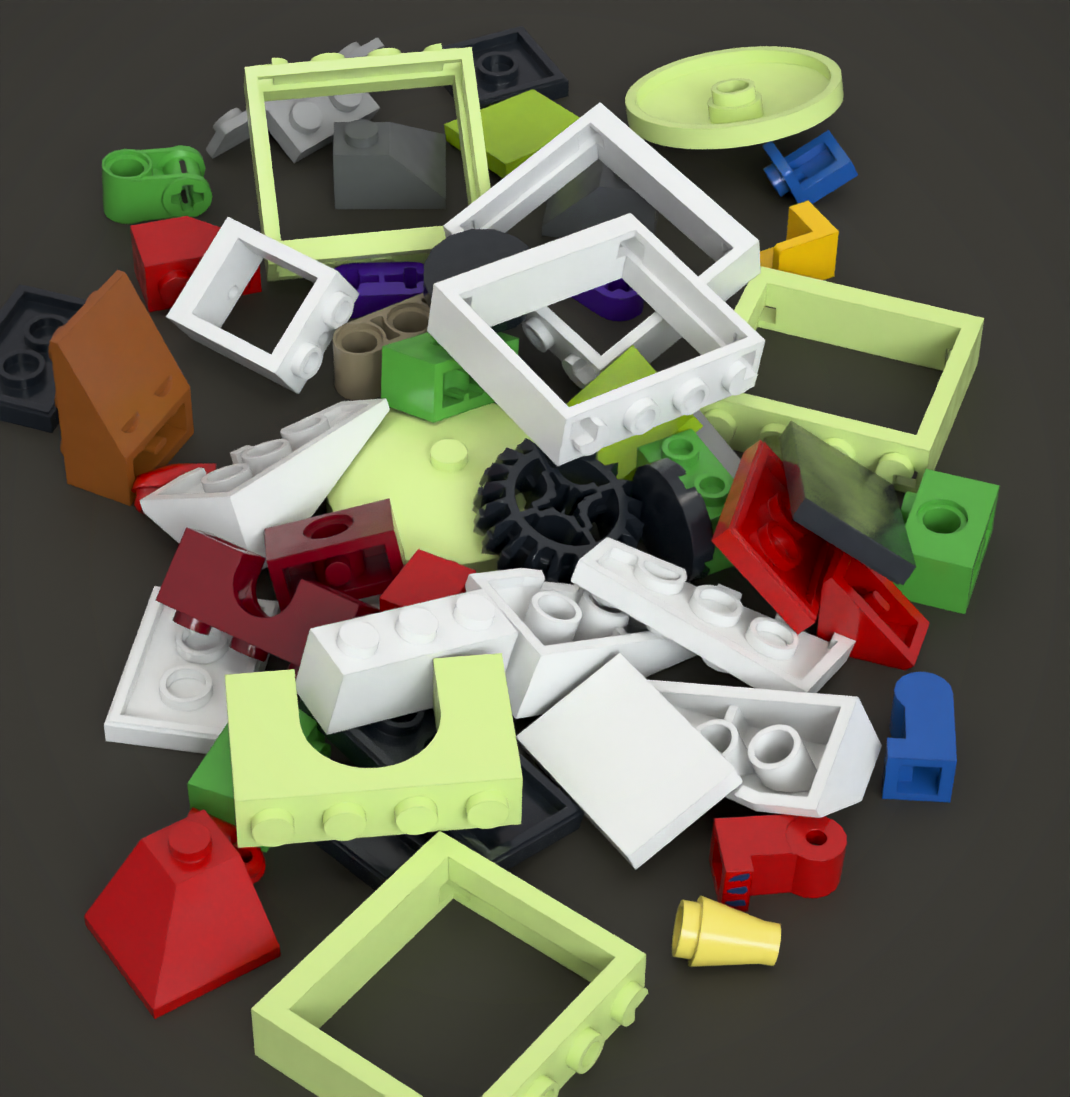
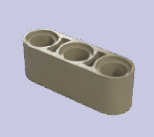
(360, 343)

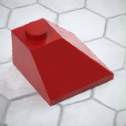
(182, 916)

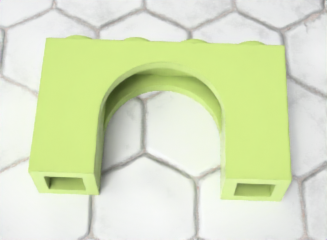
(299, 796)

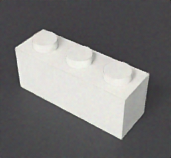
(384, 660)

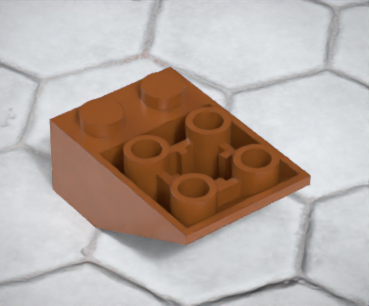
(117, 393)

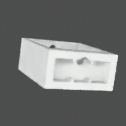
(221, 281)

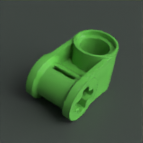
(150, 183)

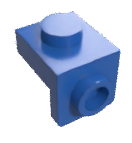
(810, 170)

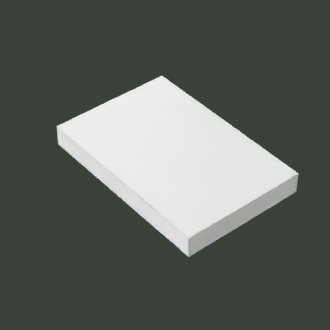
(176, 683)
(629, 760)

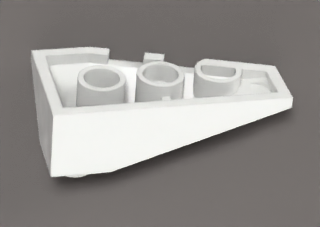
(268, 481)
(565, 637)
(789, 746)

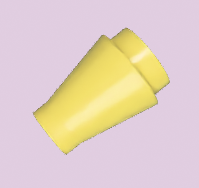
(721, 935)

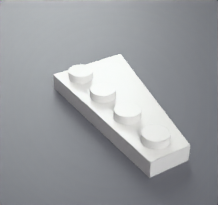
(709, 620)

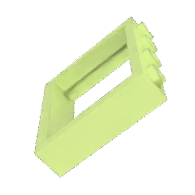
(336, 75)
(865, 324)
(443, 870)

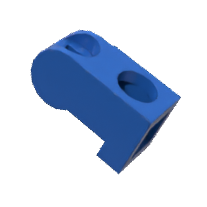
(923, 747)

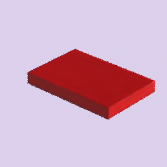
(765, 542)

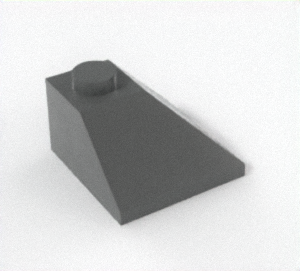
(388, 166)
(592, 200)

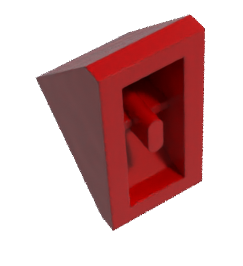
(871, 612)

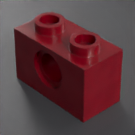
(344, 549)

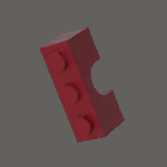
(215, 587)

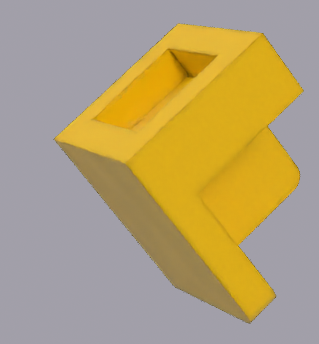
(809, 245)

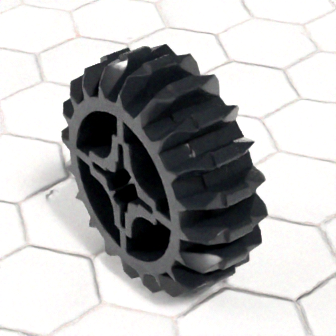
(557, 511)

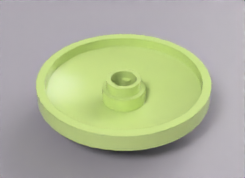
(734, 97)
(431, 478)

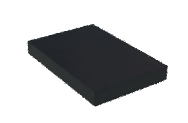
(25, 365)

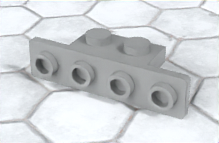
(301, 123)

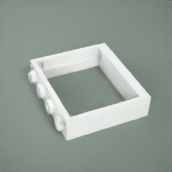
(687, 207)
(565, 269)

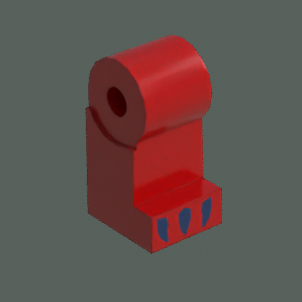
(775, 857)

